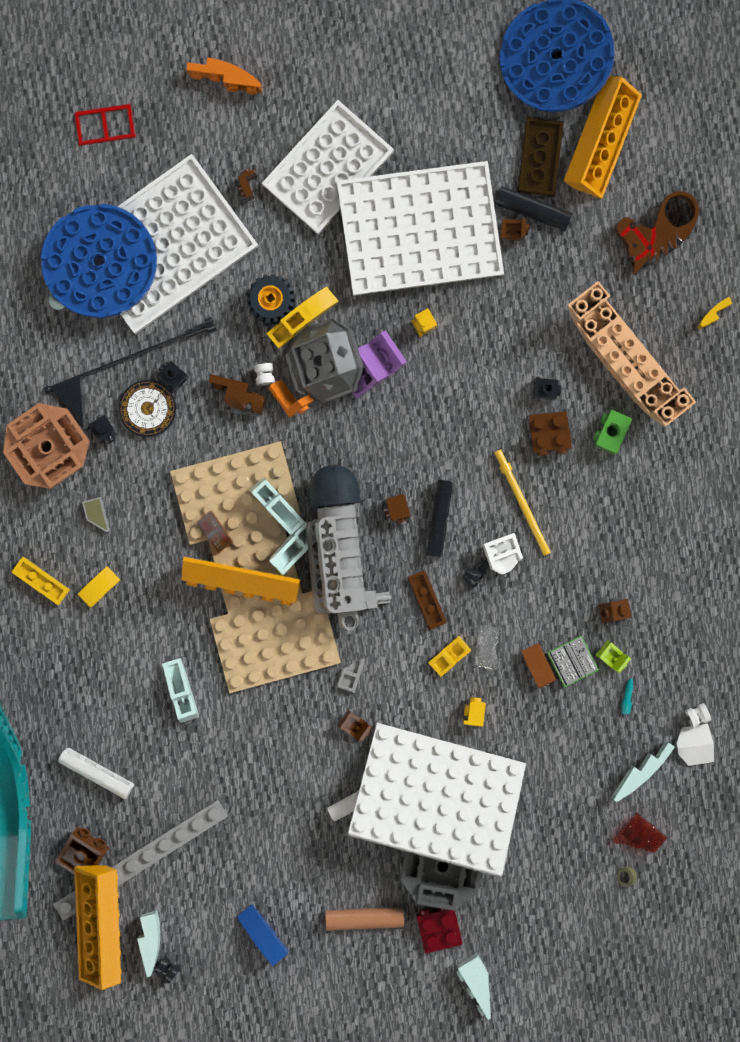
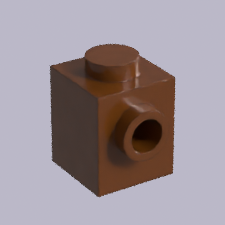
(397, 509)

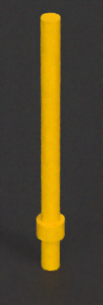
(506, 468)

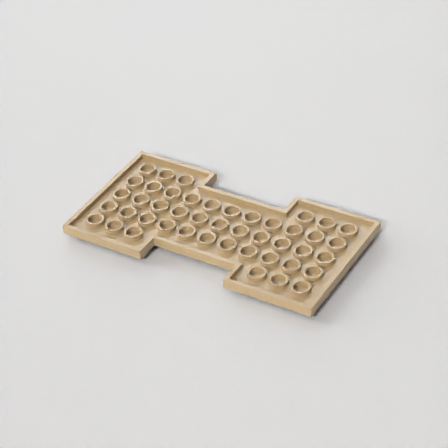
(257, 637)

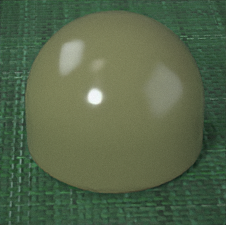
(632, 875)

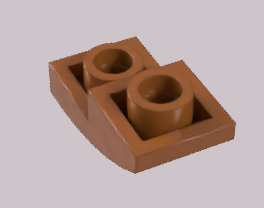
(538, 665)

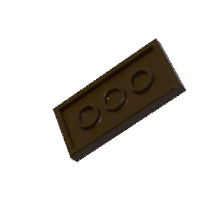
(540, 157)

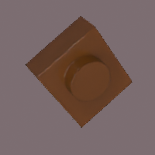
(245, 189)
(514, 229)
(615, 611)
(354, 726)

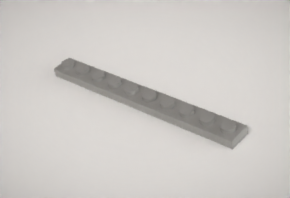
(155, 850)

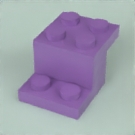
(380, 361)

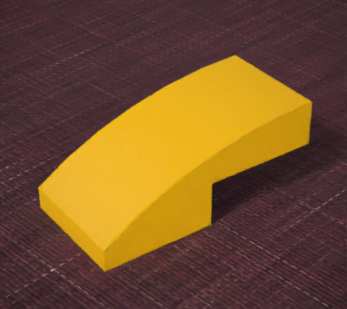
(712, 316)
(98, 587)
(449, 656)

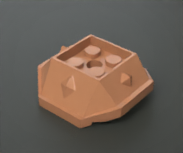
(30, 433)

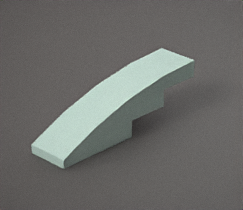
(636, 777)

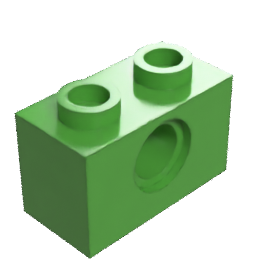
(620, 424)

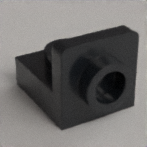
(103, 430)

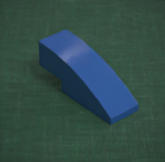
(262, 935)

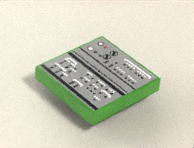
(572, 661)

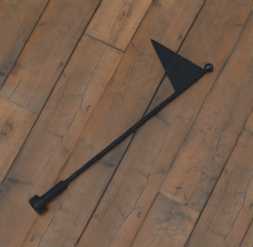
(70, 389)

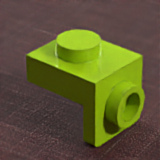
(613, 656)

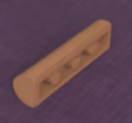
(364, 918)

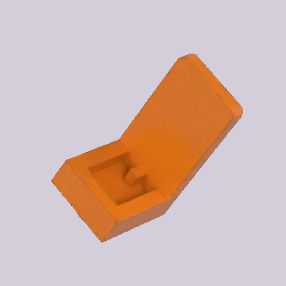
(288, 401)

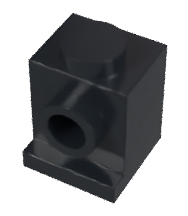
(177, 380)
(539, 389)

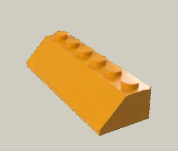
(603, 137)
(241, 580)
(97, 925)

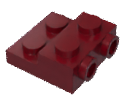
(438, 929)

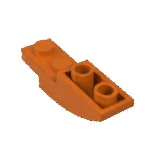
(232, 76)

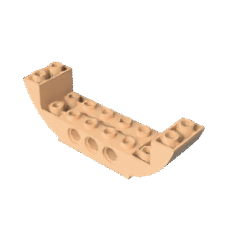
(627, 357)

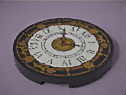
(147, 408)

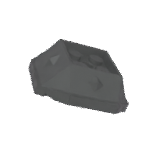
(341, 362)
(437, 887)

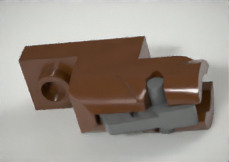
(238, 396)

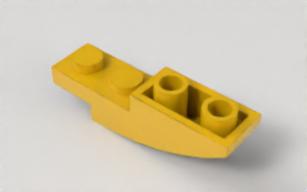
(302, 316)

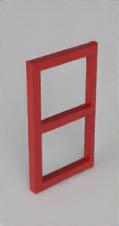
(102, 111)

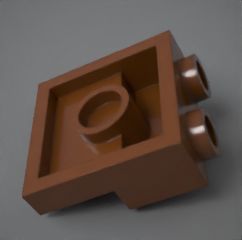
(550, 433)
(81, 850)

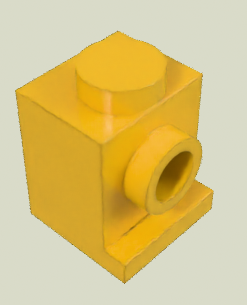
(424, 322)
(474, 712)

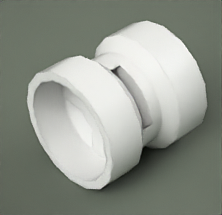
(264, 374)
(698, 715)

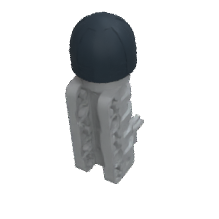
(338, 546)

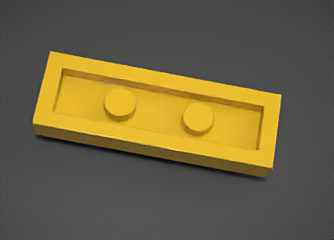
(40, 580)

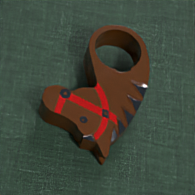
(651, 245)

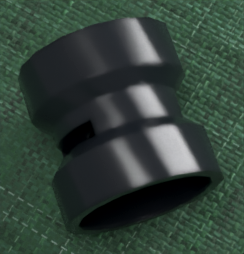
(170, 973)

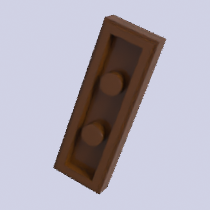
(427, 599)

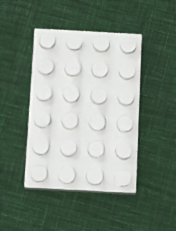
(331, 151)

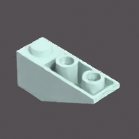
(476, 976)

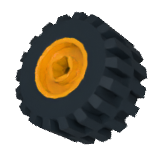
(271, 299)

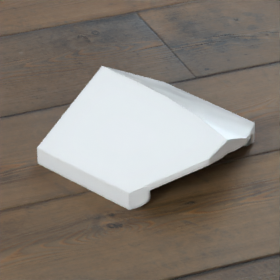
(503, 553)
(695, 745)

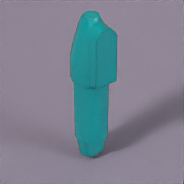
(626, 701)

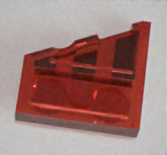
(640, 834)

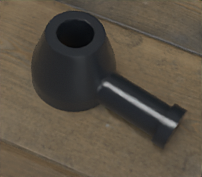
(472, 575)

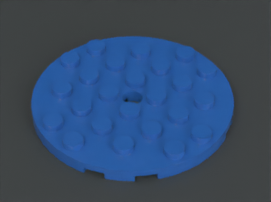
(562, 82)
(106, 288)

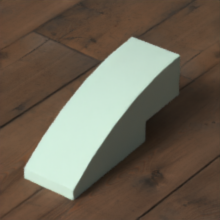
(277, 505)
(290, 550)
(180, 690)
(150, 941)

